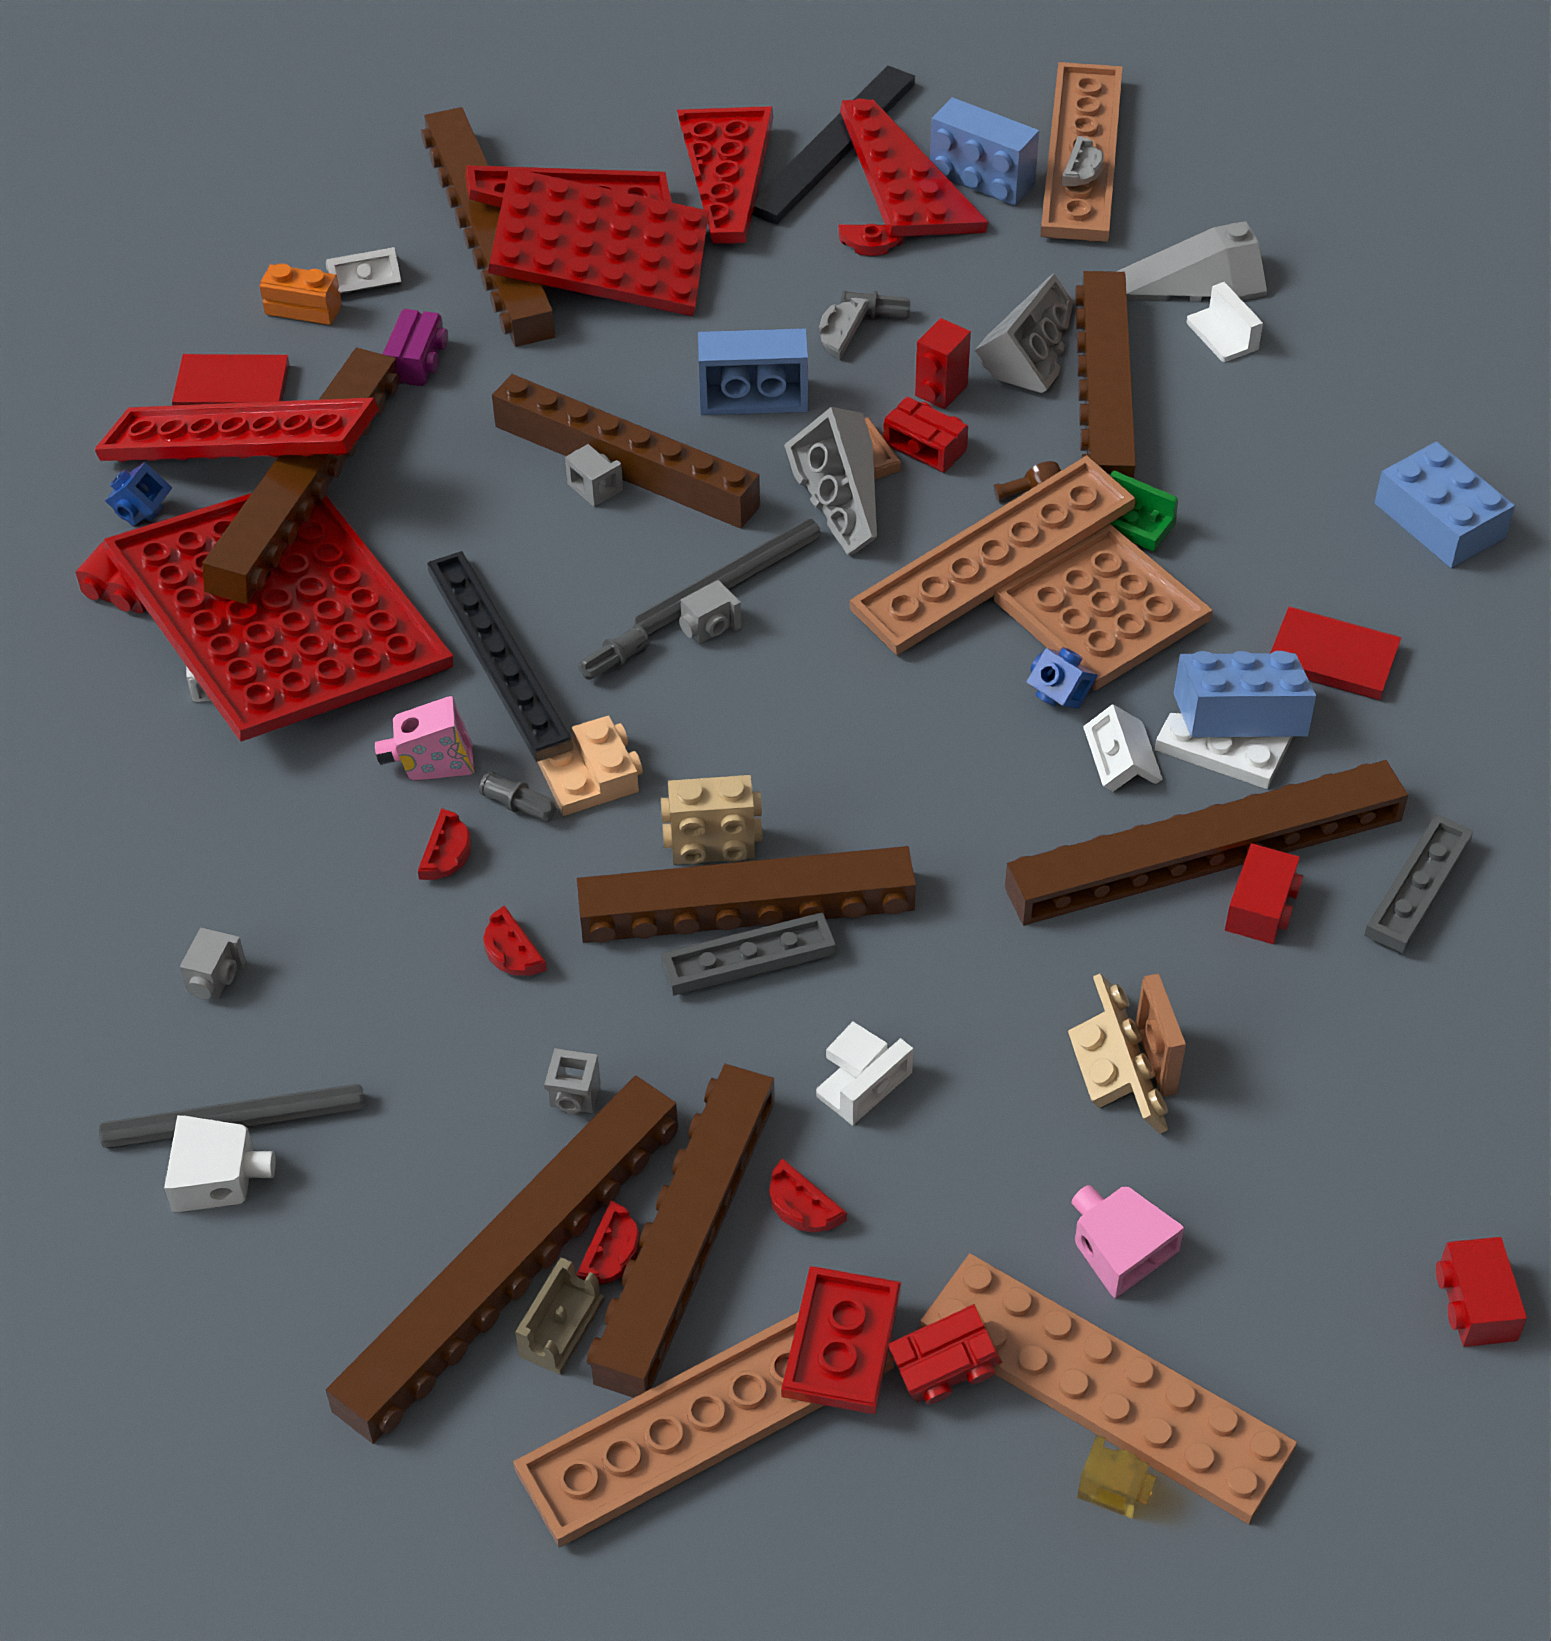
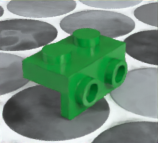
(1153, 513)

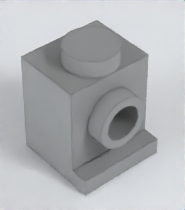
(593, 475)
(709, 612)
(211, 963)
(573, 1092)

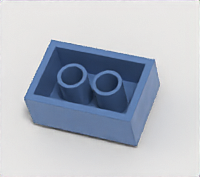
(984, 151)
(753, 371)
(1444, 504)
(1244, 694)

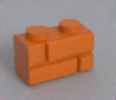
(300, 294)

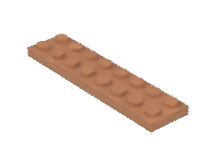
(1085, 107)
(991, 554)
(1120, 1391)
(664, 1435)

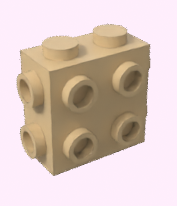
(711, 819)

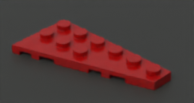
(903, 180)
(488, 183)

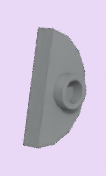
(1084, 163)
(840, 324)

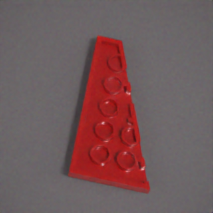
(727, 164)

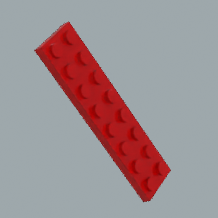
(237, 430)

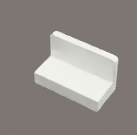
(365, 270)
(1227, 325)
(1121, 748)
(856, 1096)

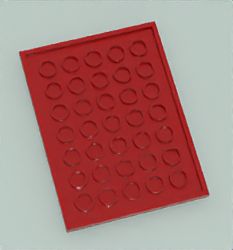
(305, 644)

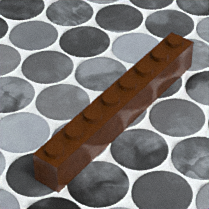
(1105, 372)
(645, 456)
(745, 894)
(682, 1233)

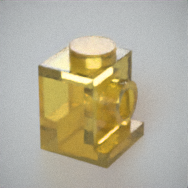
(1115, 1479)

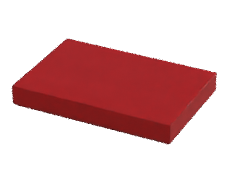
(230, 378)
(1338, 651)
(841, 1340)

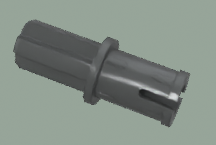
(881, 305)
(614, 652)
(517, 796)

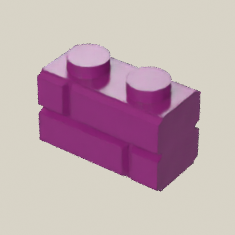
(416, 345)

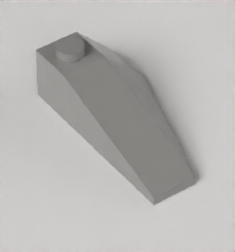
(1196, 264)
(1028, 340)
(838, 470)

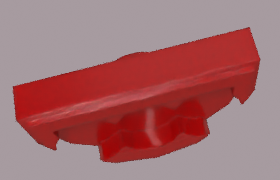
(868, 239)
(447, 847)
(510, 947)
(801, 1202)
(612, 1246)

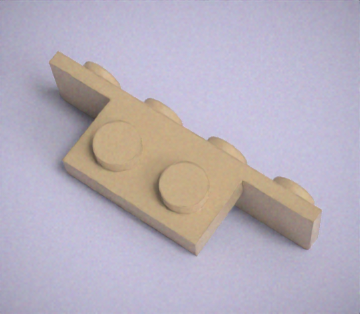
(1112, 1059)

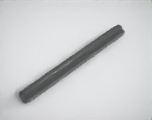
(732, 573)
(245, 1113)

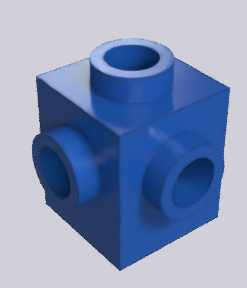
(138, 494)
(1061, 677)

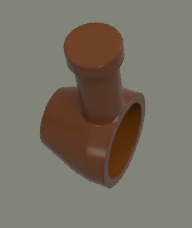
(1032, 478)

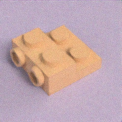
(595, 769)

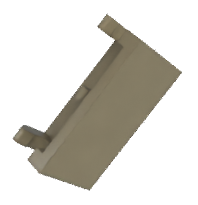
(558, 1317)

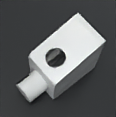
(212, 1164)

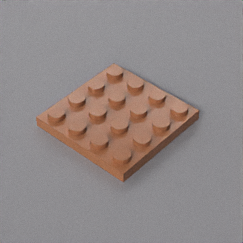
(1104, 604)

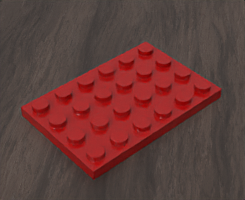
(599, 242)

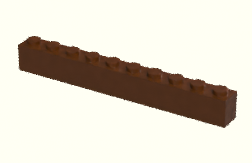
(521, 303)
(290, 491)
(1203, 841)
(502, 1261)

